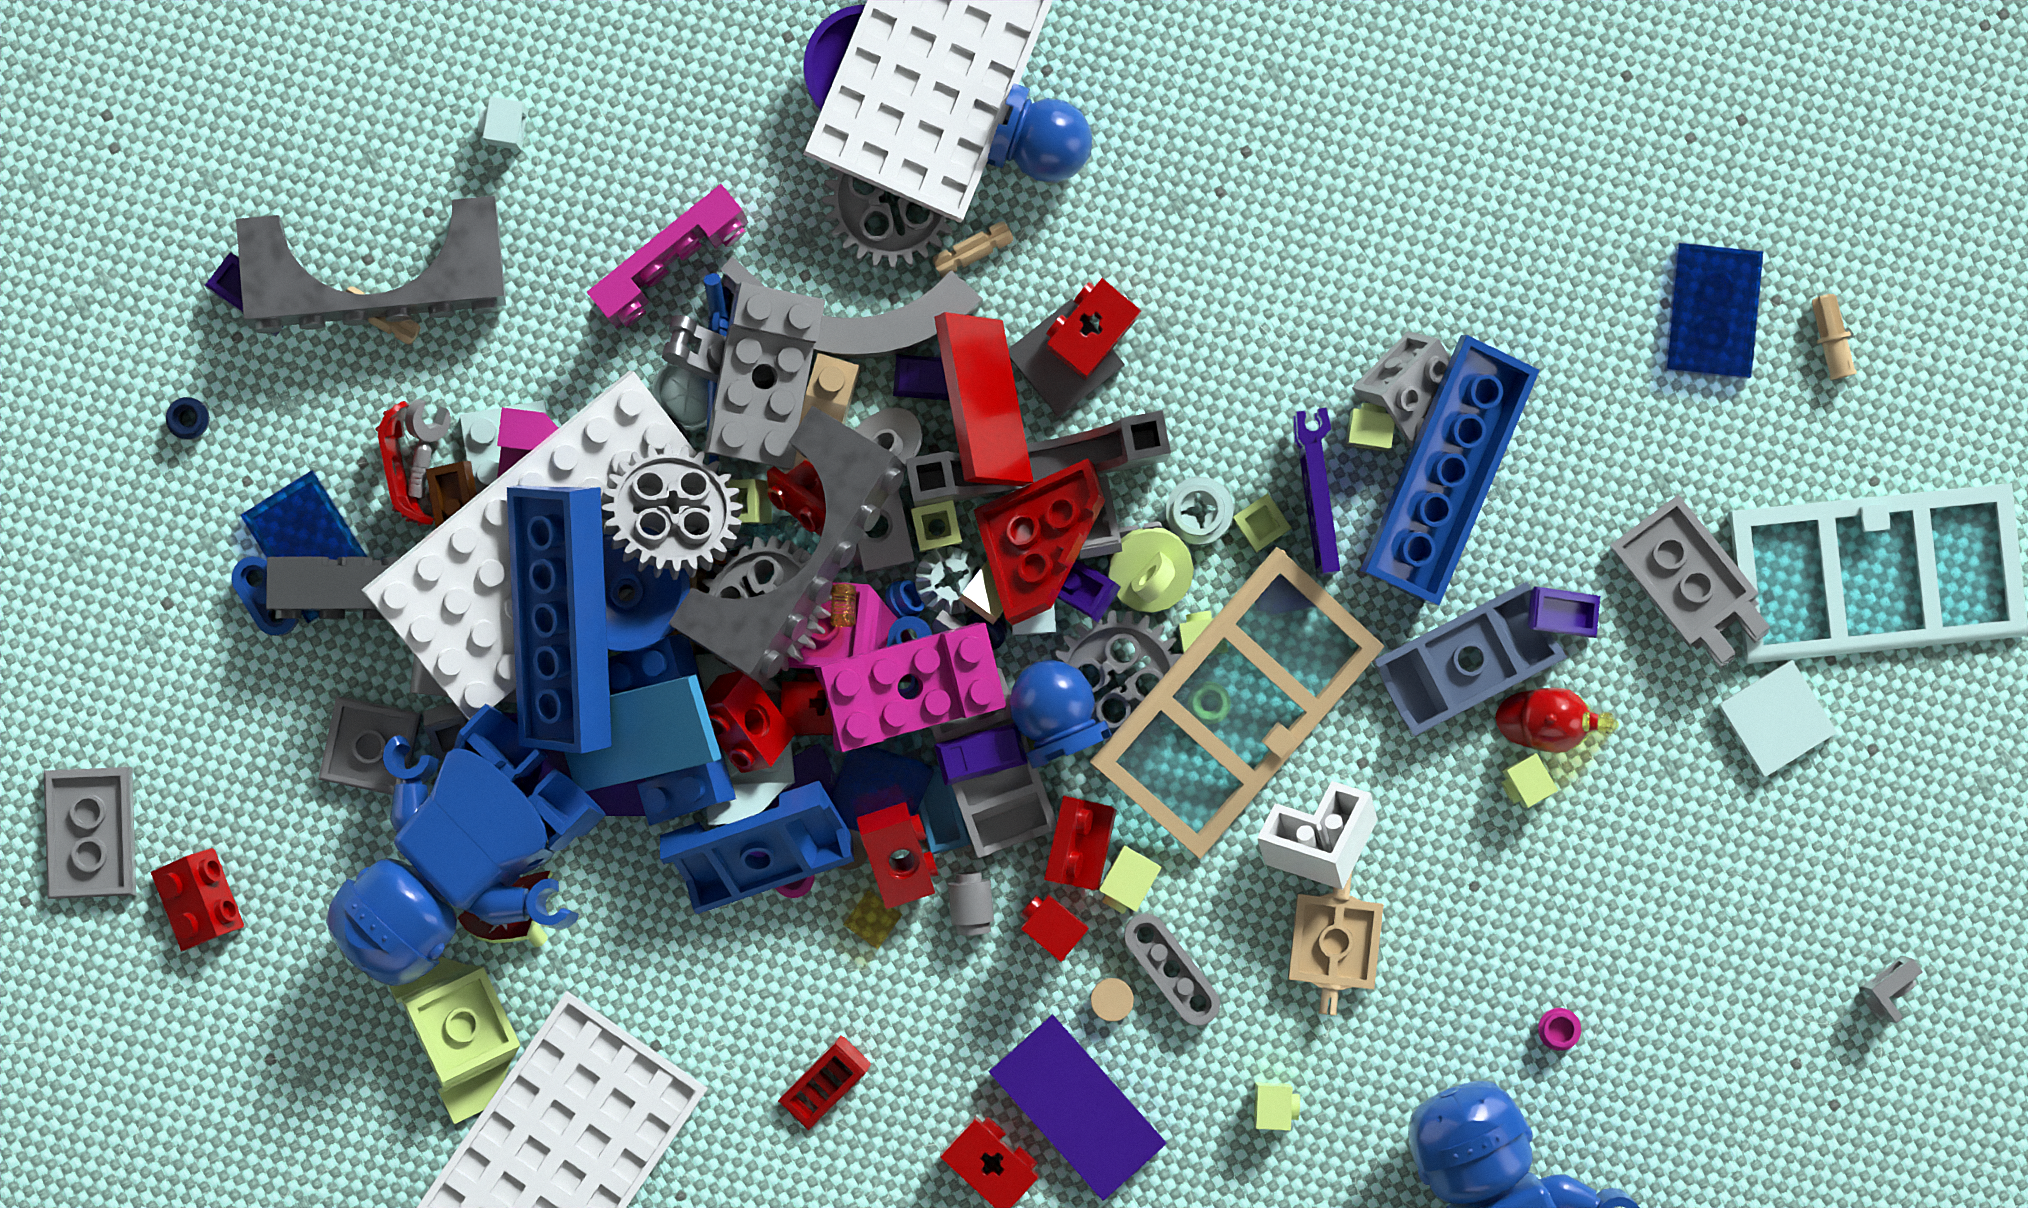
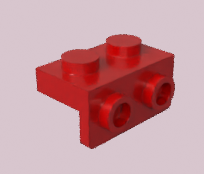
(197, 898)

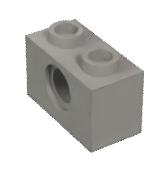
(891, 549)

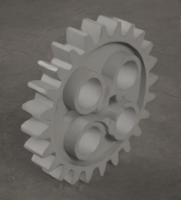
(854, 211)
(675, 545)
(755, 565)
(1097, 648)

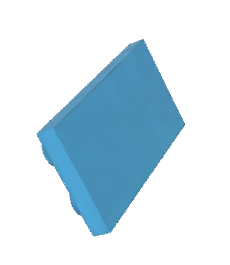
(651, 734)

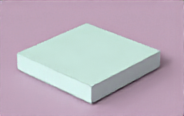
(1777, 718)

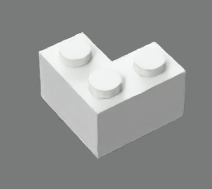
(1320, 844)

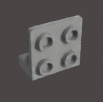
(1406, 381)

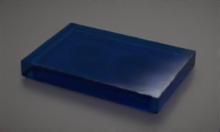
(1713, 311)
(302, 523)

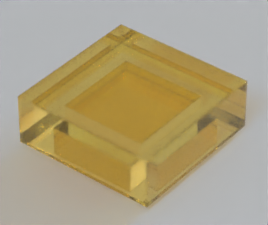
(872, 920)

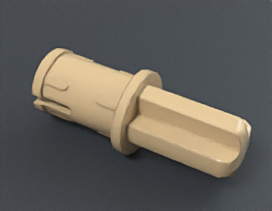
(1833, 336)

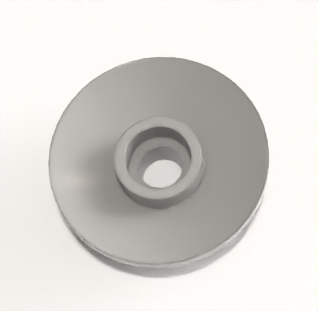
(895, 431)

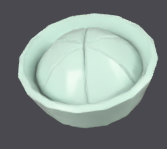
(682, 395)

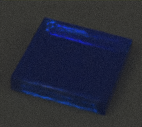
(877, 780)

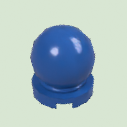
(1043, 137)
(1055, 709)

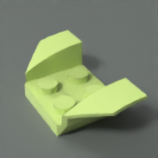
(461, 1033)

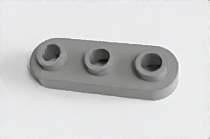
(1180, 987)

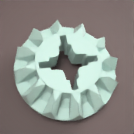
(1184, 498)
(931, 571)

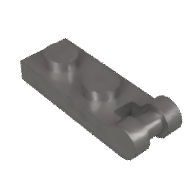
(707, 353)

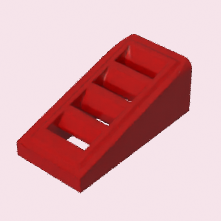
(850, 1057)

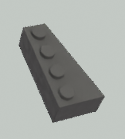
(322, 586)

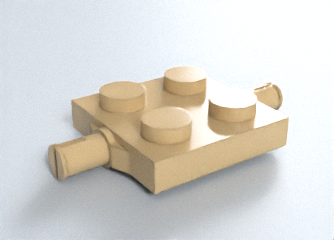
(1335, 943)

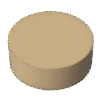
(1112, 999)

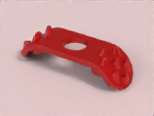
(389, 431)

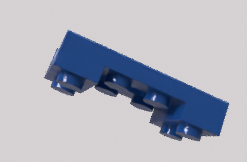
(681, 790)
(799, 840)

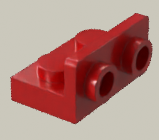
(799, 494)
(1080, 843)

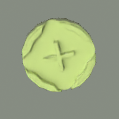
(1151, 569)

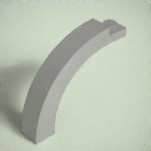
(886, 332)

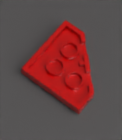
(1037, 537)

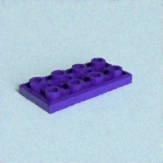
(1077, 1107)

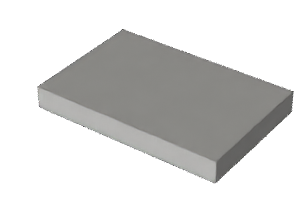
(90, 832)

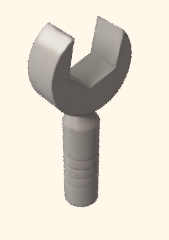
(425, 434)

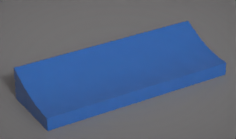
(1449, 470)
(559, 618)

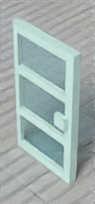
(1882, 572)

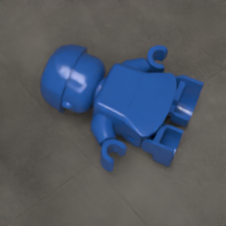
(463, 850)
(1479, 1155)

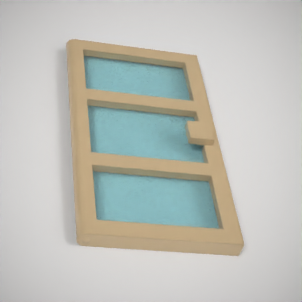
(1237, 703)

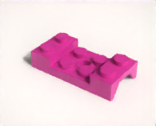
(713, 217)
(953, 676)

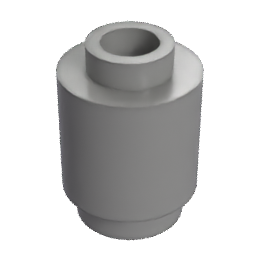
(971, 903)

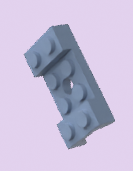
(1426, 673)

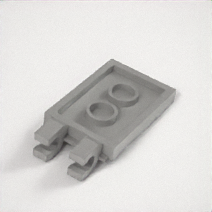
(1690, 579)

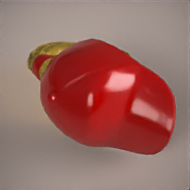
(1551, 720)

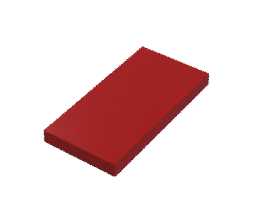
(983, 400)

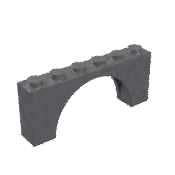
(460, 277)
(1111, 448)
(759, 629)

